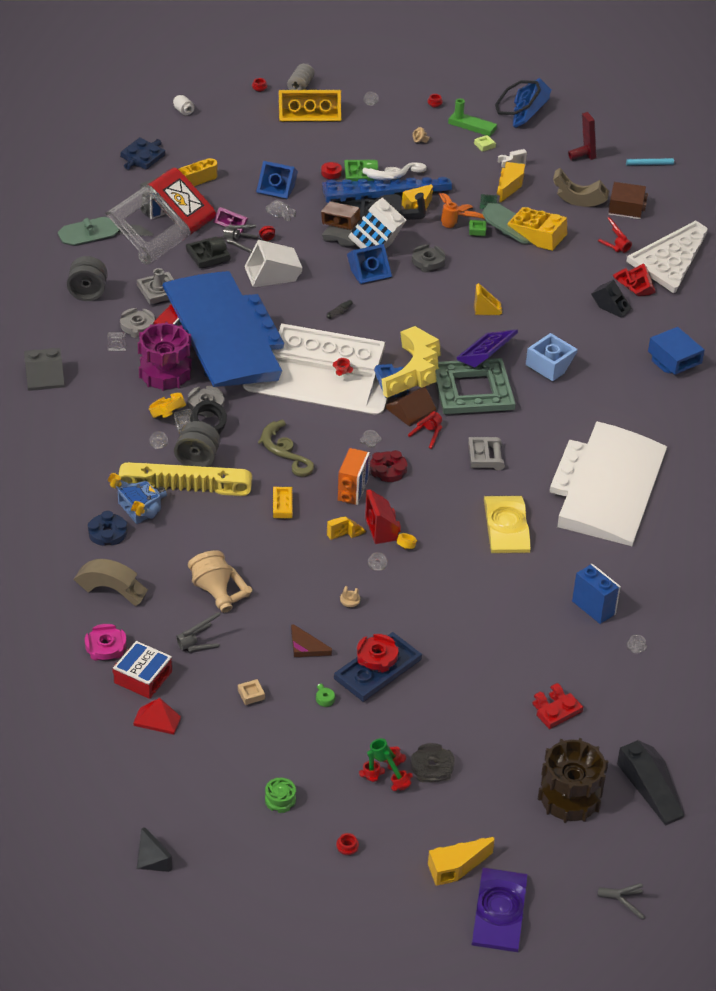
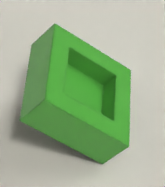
(477, 228)

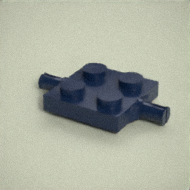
(142, 153)

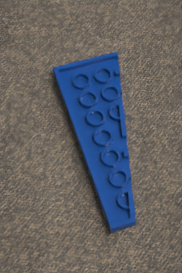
(377, 188)

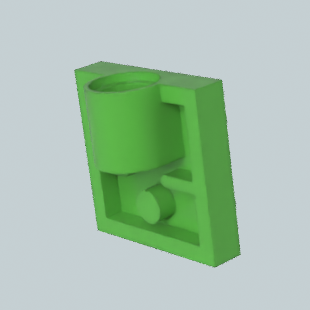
(354, 169)

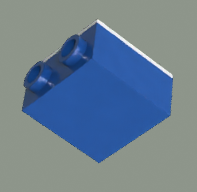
(596, 593)

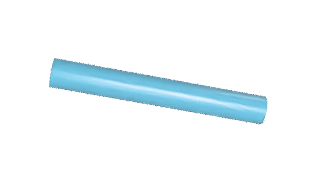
(664, 161)

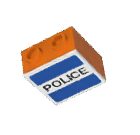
(353, 476)

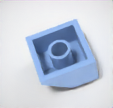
(550, 356)

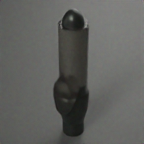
(341, 309)

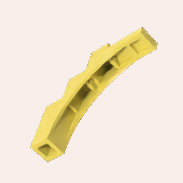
(421, 368)

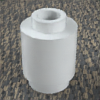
(183, 105)

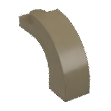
(580, 195)
(113, 575)

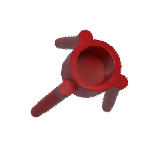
(621, 241)
(431, 422)

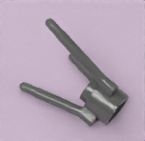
(232, 233)
(188, 638)

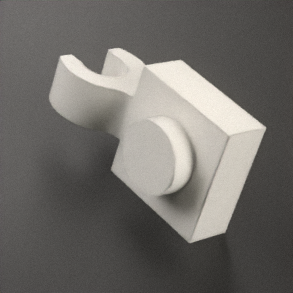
(515, 157)

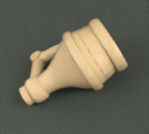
(213, 574)

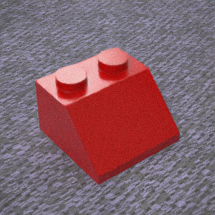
(381, 518)

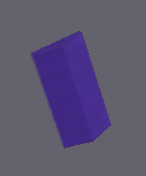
(485, 347)

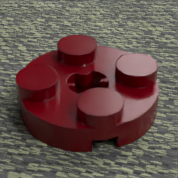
(381, 460)

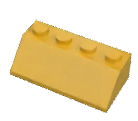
(309, 105)

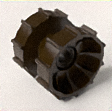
(572, 780)

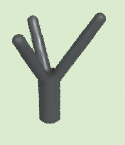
(616, 893)

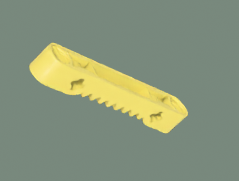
(236, 481)

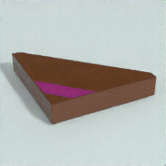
(306, 645)

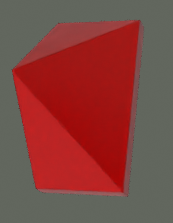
(157, 717)

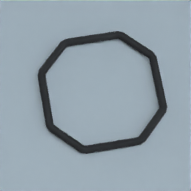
(512, 86)

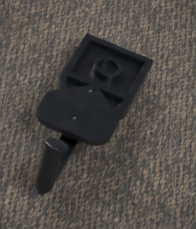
(395, 201)

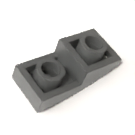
(340, 234)

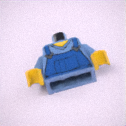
(138, 499)

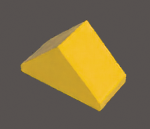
(486, 303)

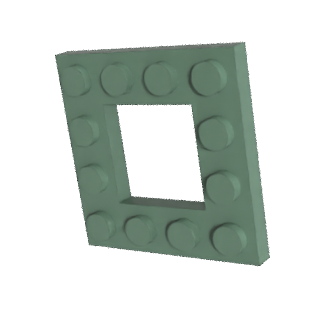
(452, 403)

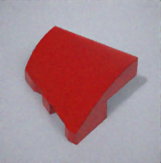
(636, 280)

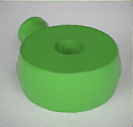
(325, 697)

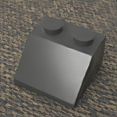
(44, 369)

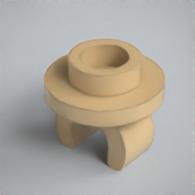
(420, 135)
(350, 598)

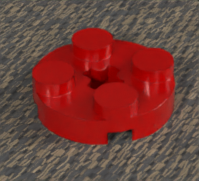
(381, 661)

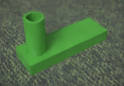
(469, 122)

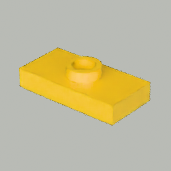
(282, 502)

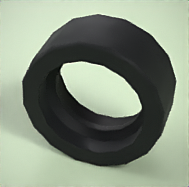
(210, 406)

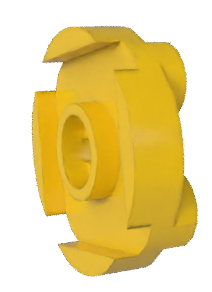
(166, 406)

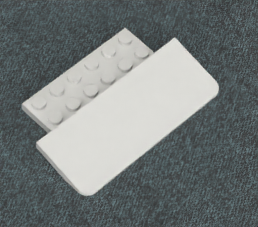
(310, 372)

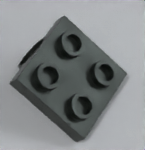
(208, 251)

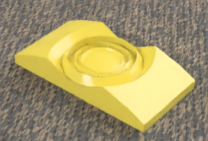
(507, 524)

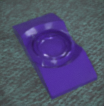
(499, 910)

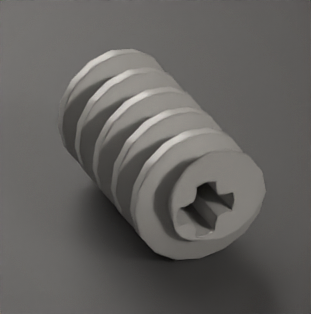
(301, 77)

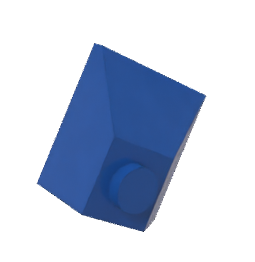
(276, 180)
(369, 263)

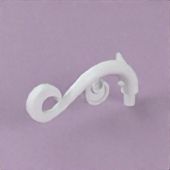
(393, 172)

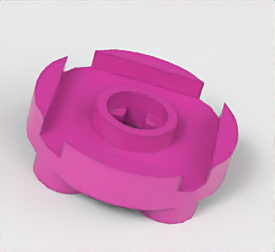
(105, 651)

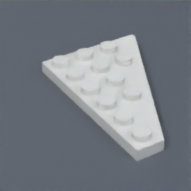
(671, 255)

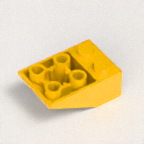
(539, 227)

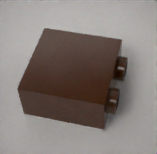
(628, 200)

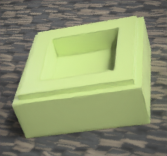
(484, 143)

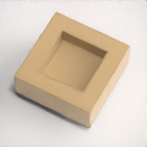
(251, 692)

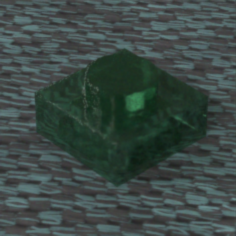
(485, 199)

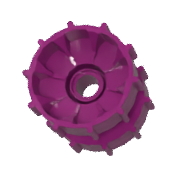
(164, 356)

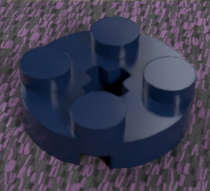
(107, 520)

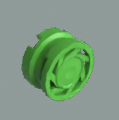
(280, 795)

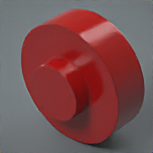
(331, 170)

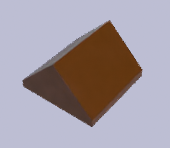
(412, 406)

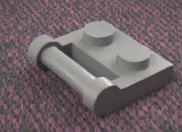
(480, 453)

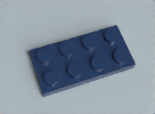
(366, 682)

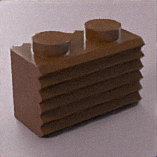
(340, 215)

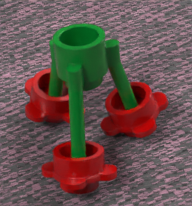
(390, 755)

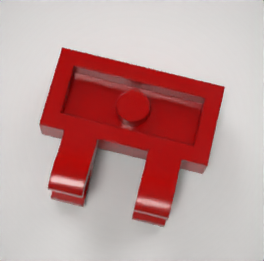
(560, 710)

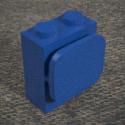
(675, 351)

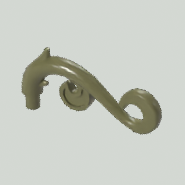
(285, 449)

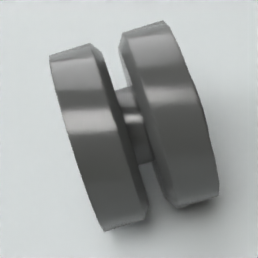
(87, 278)
(197, 444)

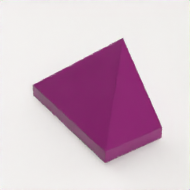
(225, 217)

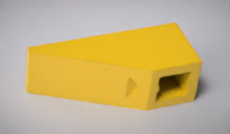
(510, 179)
(455, 861)

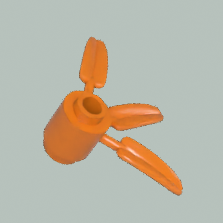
(452, 210)

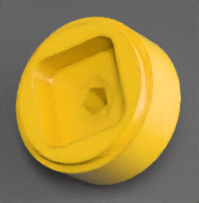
(406, 541)

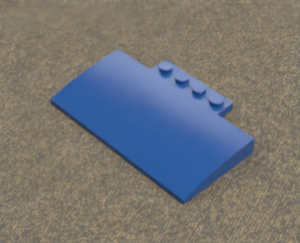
(226, 329)

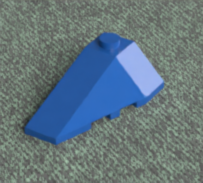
(524, 96)

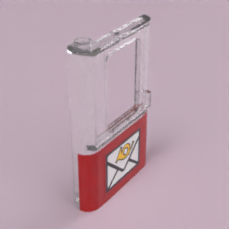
(178, 200)

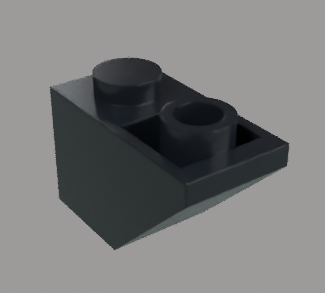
(611, 299)

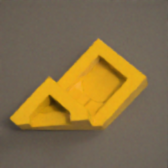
(342, 526)

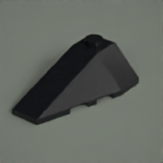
(651, 778)

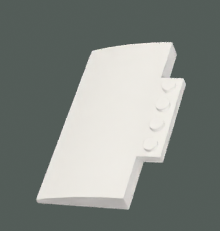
(607, 482)

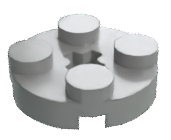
(142, 318)
(210, 393)

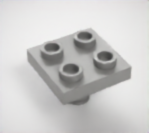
(152, 286)

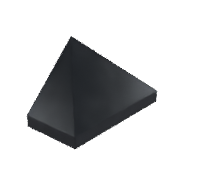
(152, 854)

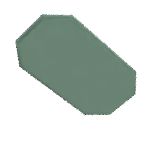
(499, 217)
(87, 231)

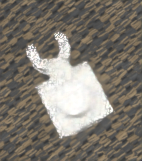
(280, 209)

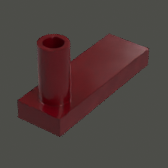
(589, 139)

